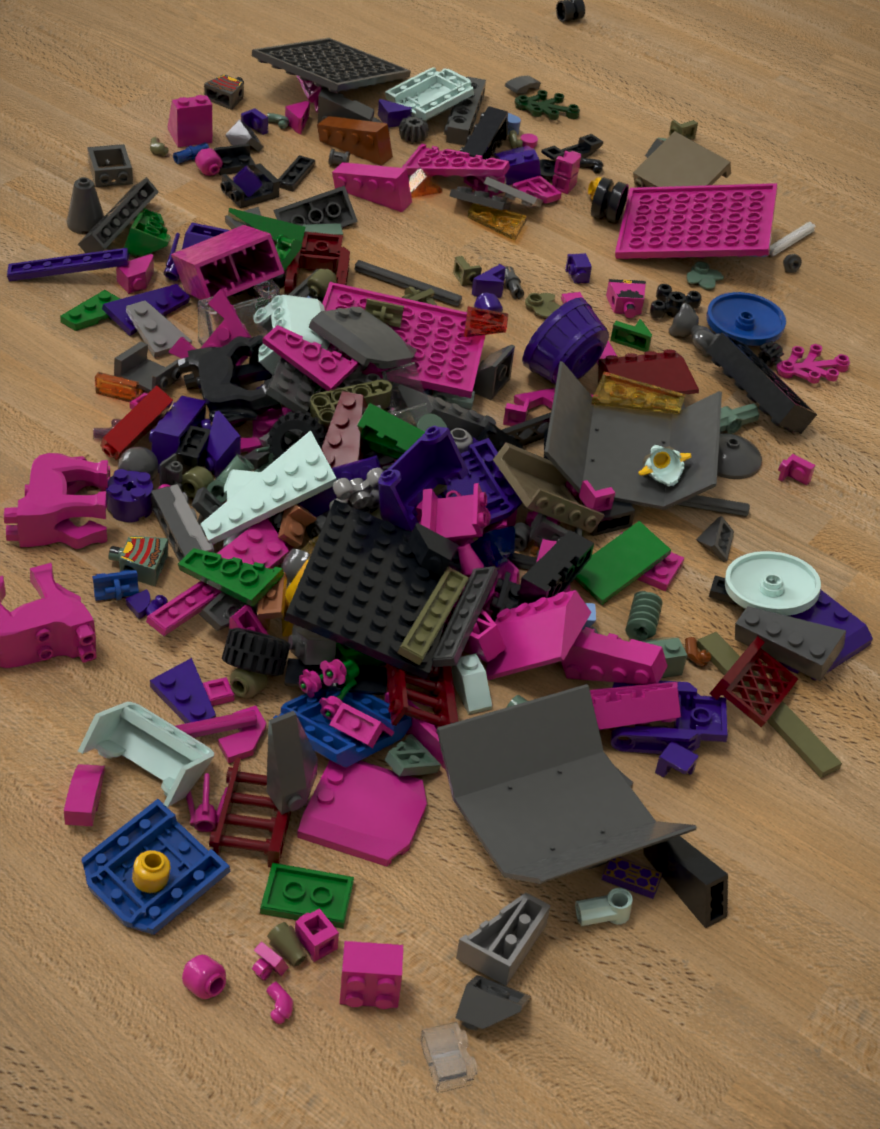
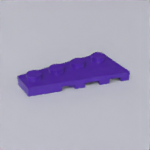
(163, 300)

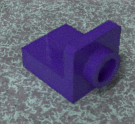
(256, 120)

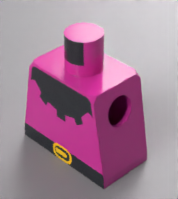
(626, 296)

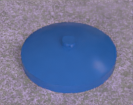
(746, 318)

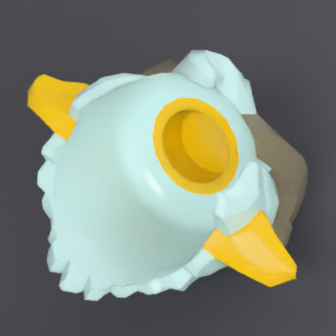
(664, 464)

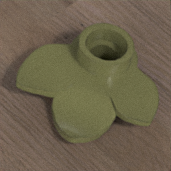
(542, 304)

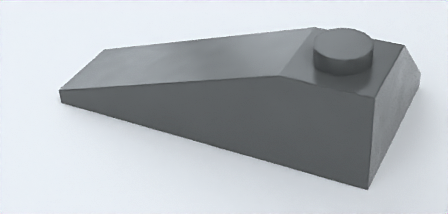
(325, 208)
(289, 763)

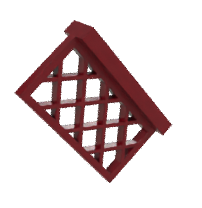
(742, 671)

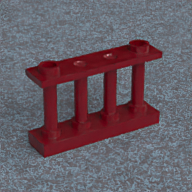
(441, 702)
(277, 826)

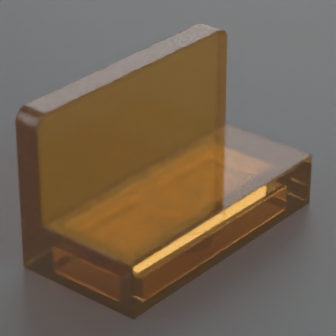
(117, 387)

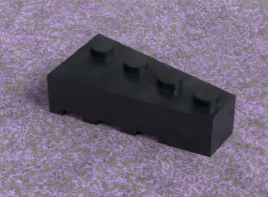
(487, 133)
(556, 568)

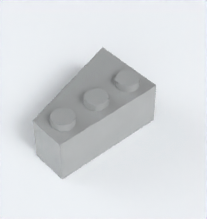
(506, 939)

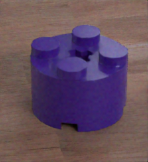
(129, 495)

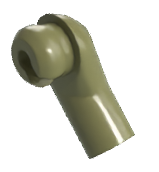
(157, 147)

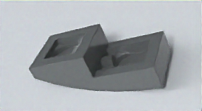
(522, 84)

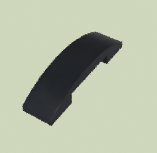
(586, 146)

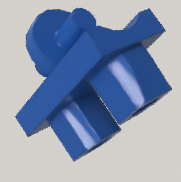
(115, 585)

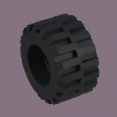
(293, 421)
(256, 652)

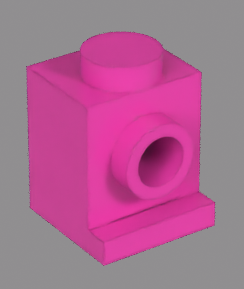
(317, 934)

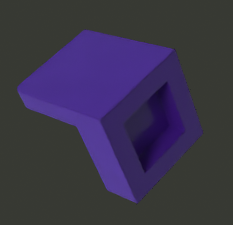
(247, 181)
(678, 758)

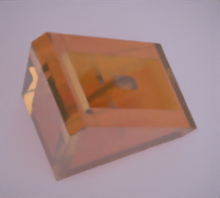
(423, 184)

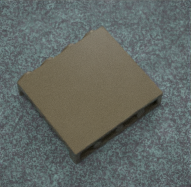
(681, 163)
(543, 487)

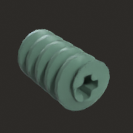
(643, 616)

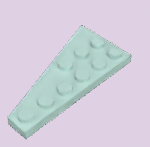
(285, 482)

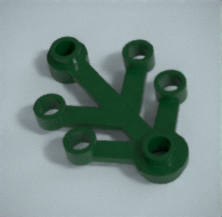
(547, 106)

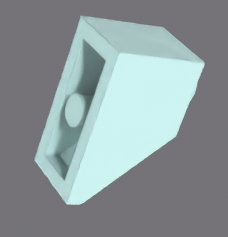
(472, 684)

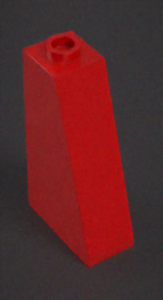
(136, 423)

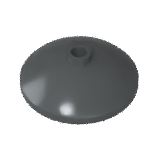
(737, 457)

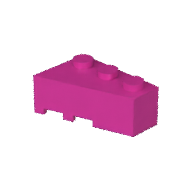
(484, 638)

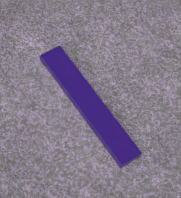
(68, 264)

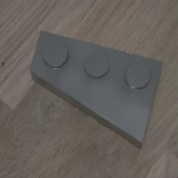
(338, 106)

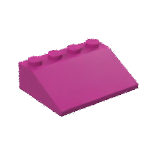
(538, 633)

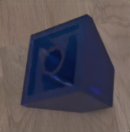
(495, 546)

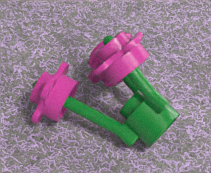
(333, 672)

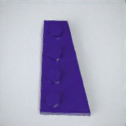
(320, 502)

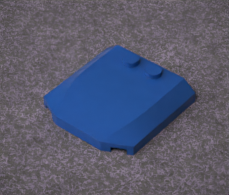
(335, 744)
(111, 864)

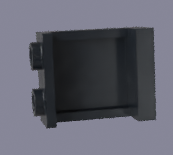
(268, 190)

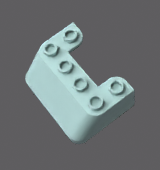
(292, 314)

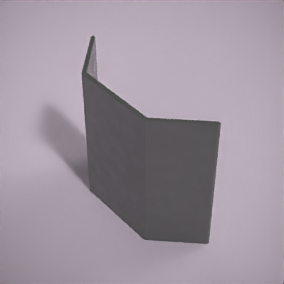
(611, 442)
(545, 789)

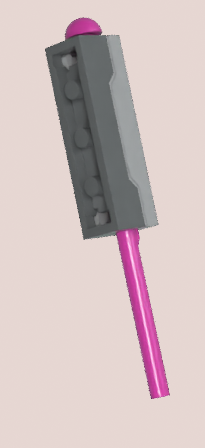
(178, 520)

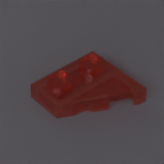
(484, 322)

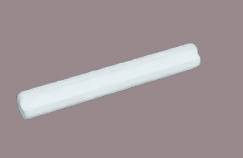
(791, 238)

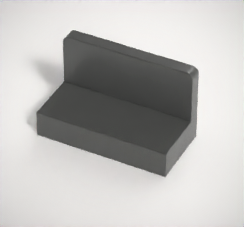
(243, 134)

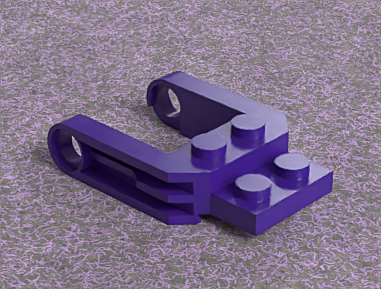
(700, 720)

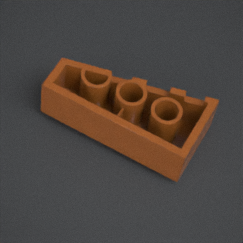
(359, 137)

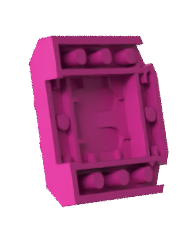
(364, 811)

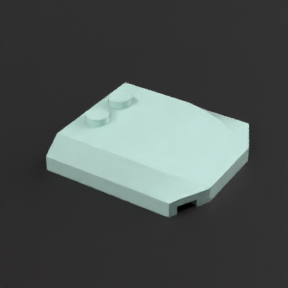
(431, 92)

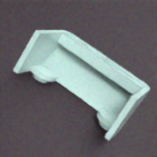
(151, 745)

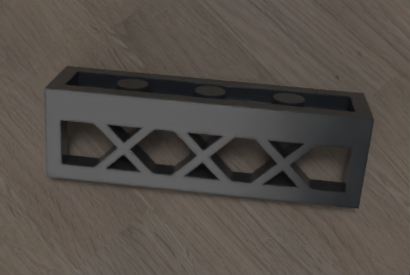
(530, 430)

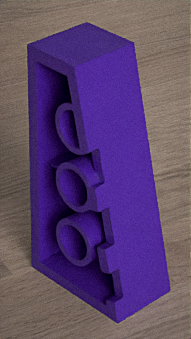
(174, 425)

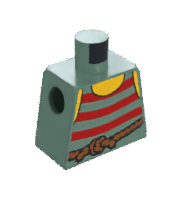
(144, 555)

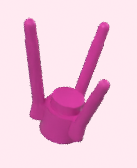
(205, 817)

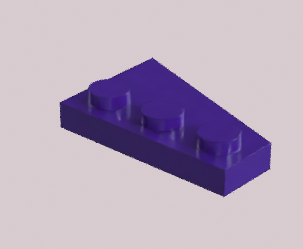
(184, 692)

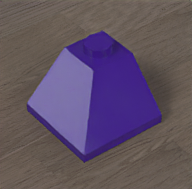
(222, 445)

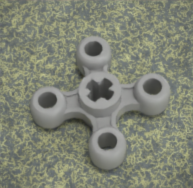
(359, 492)

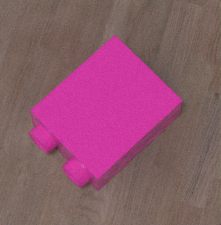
(228, 262)

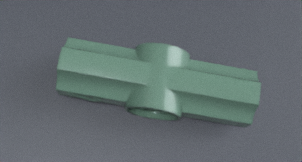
(733, 419)

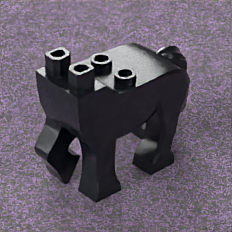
(222, 380)

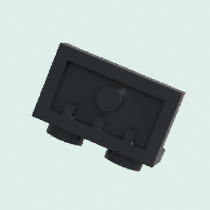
(234, 158)
(506, 596)

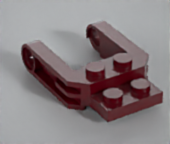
(319, 252)

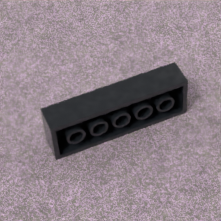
(761, 384)

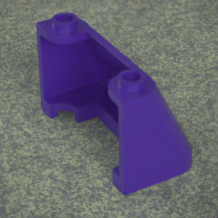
(423, 466)

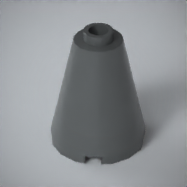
(84, 206)

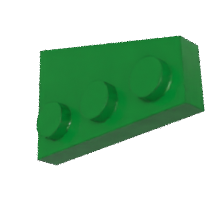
(88, 312)

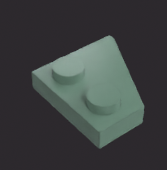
(411, 758)

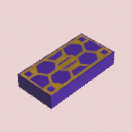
(632, 876)

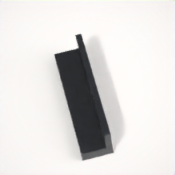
(370, 679)

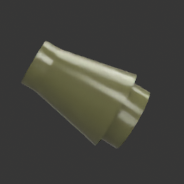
(286, 942)

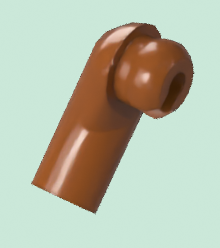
(700, 658)

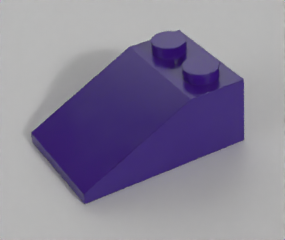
(523, 164)

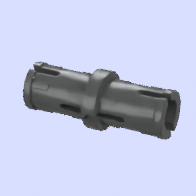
(513, 283)

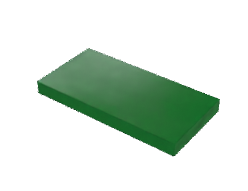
(622, 562)

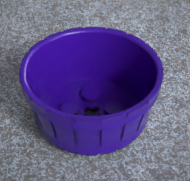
(569, 336)

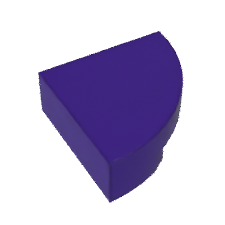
(138, 603)

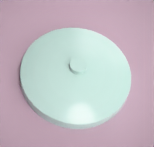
(773, 582)

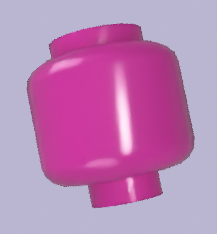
(208, 162)
(204, 977)

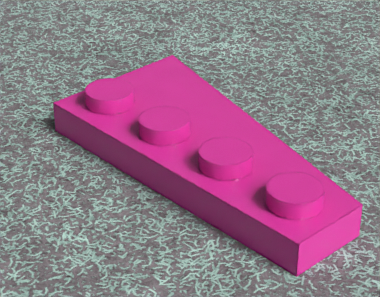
(319, 364)

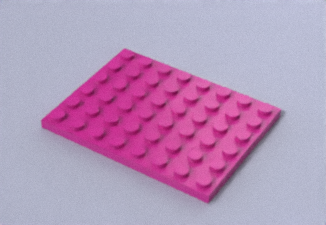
(697, 221)
(443, 354)

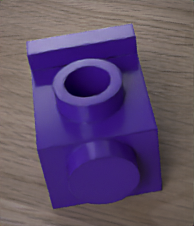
(578, 267)

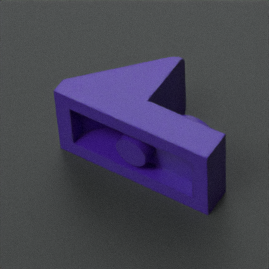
(490, 282)

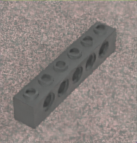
(464, 114)
(118, 217)

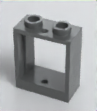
(109, 156)

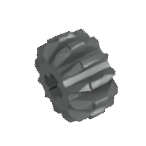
(413, 129)

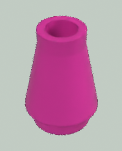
(468, 559)

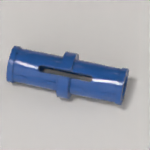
(189, 153)

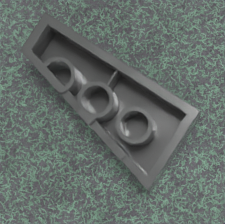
(792, 641)

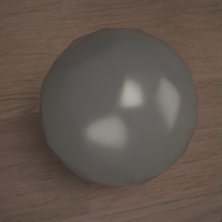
(139, 460)

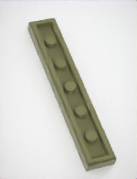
(433, 616)

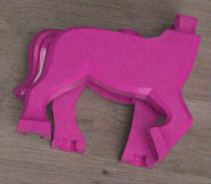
(50, 502)
(46, 626)

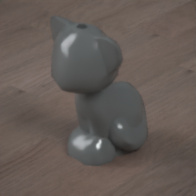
(686, 324)

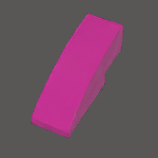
(84, 795)

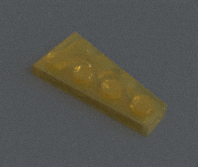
(633, 394)

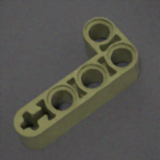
(324, 403)

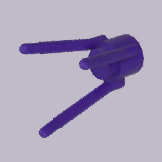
(171, 271)

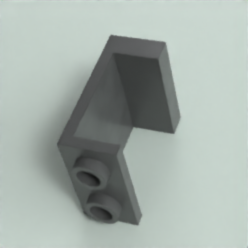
(136, 367)

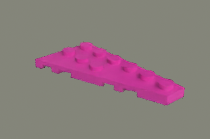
(455, 163)

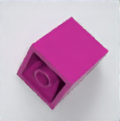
(191, 121)

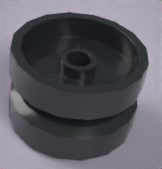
(609, 200)

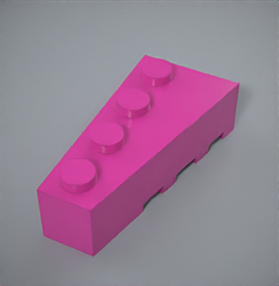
(375, 183)
(613, 659)
(636, 704)

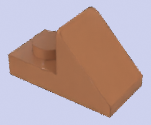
(294, 524)

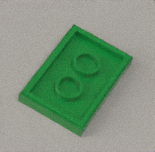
(299, 891)

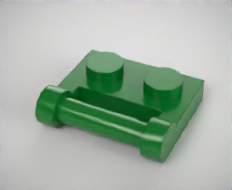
(287, 256)

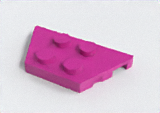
(258, 545)

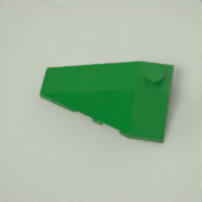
(269, 225)
(147, 234)

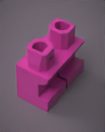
(566, 171)

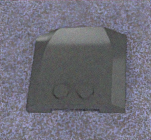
(363, 337)

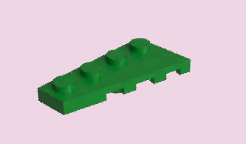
(231, 576)

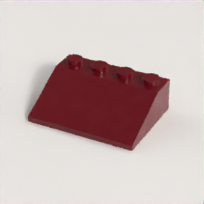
(657, 369)

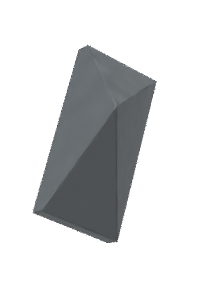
(718, 538)

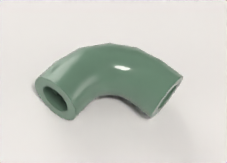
(216, 487)

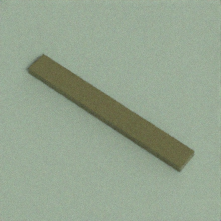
(783, 718)

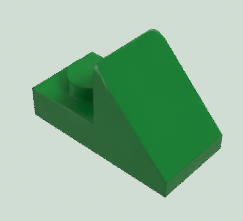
(632, 336)

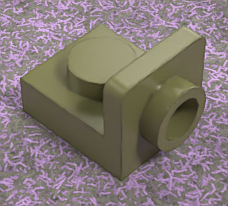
(686, 129)
(465, 272)

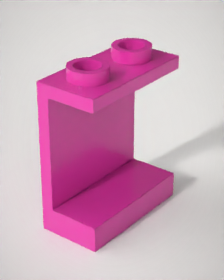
(455, 516)

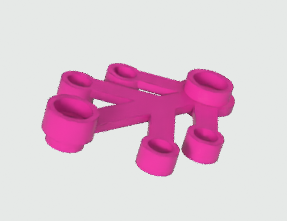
(789, 367)

